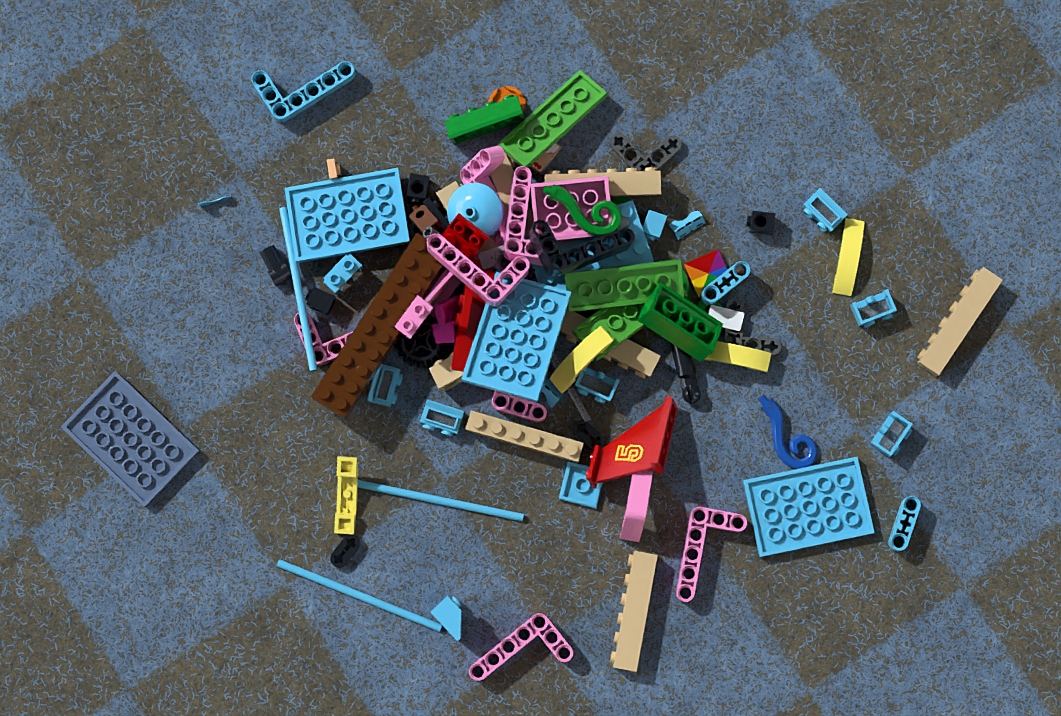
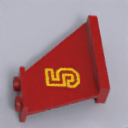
(637, 449)

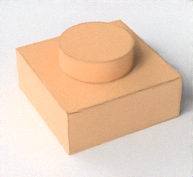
(333, 169)

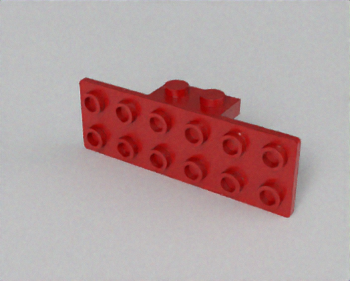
(468, 320)

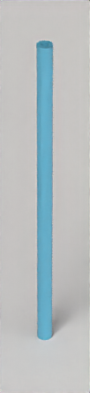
(298, 291)
(440, 500)
(359, 595)

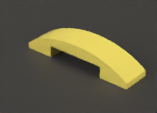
(848, 257)
(740, 356)
(580, 357)
(346, 495)

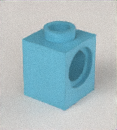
(653, 225)

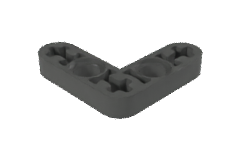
(641, 160)
(743, 341)

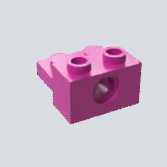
(445, 329)

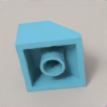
(450, 616)

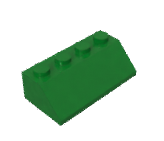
(484, 120)
(680, 322)

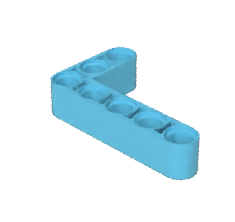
(303, 92)

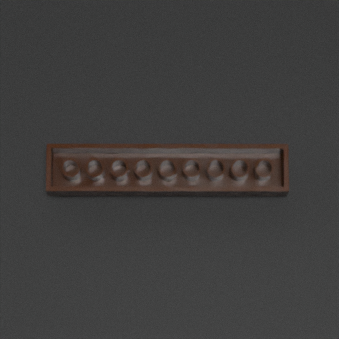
(376, 330)

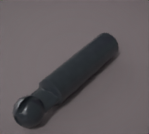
(687, 374)

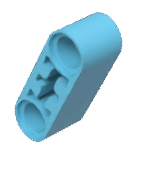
(713, 286)
(910, 520)

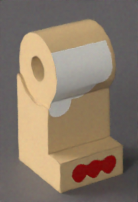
(541, 164)

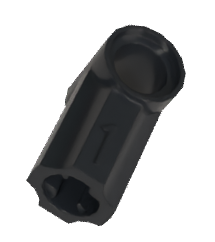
(277, 269)

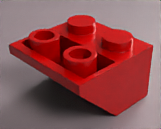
(465, 236)

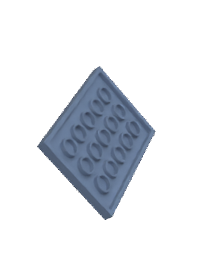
(130, 439)

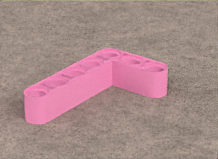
(478, 172)
(519, 222)
(476, 273)
(318, 345)
(510, 403)
(636, 506)
(701, 526)
(514, 637)

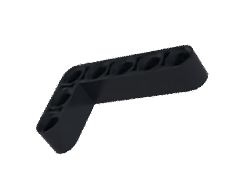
(579, 252)

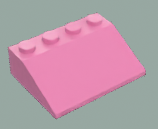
(586, 193)

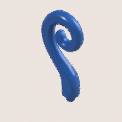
(775, 415)

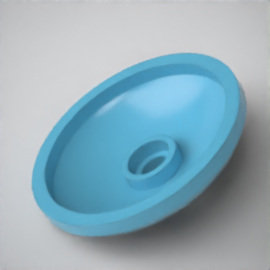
(483, 201)

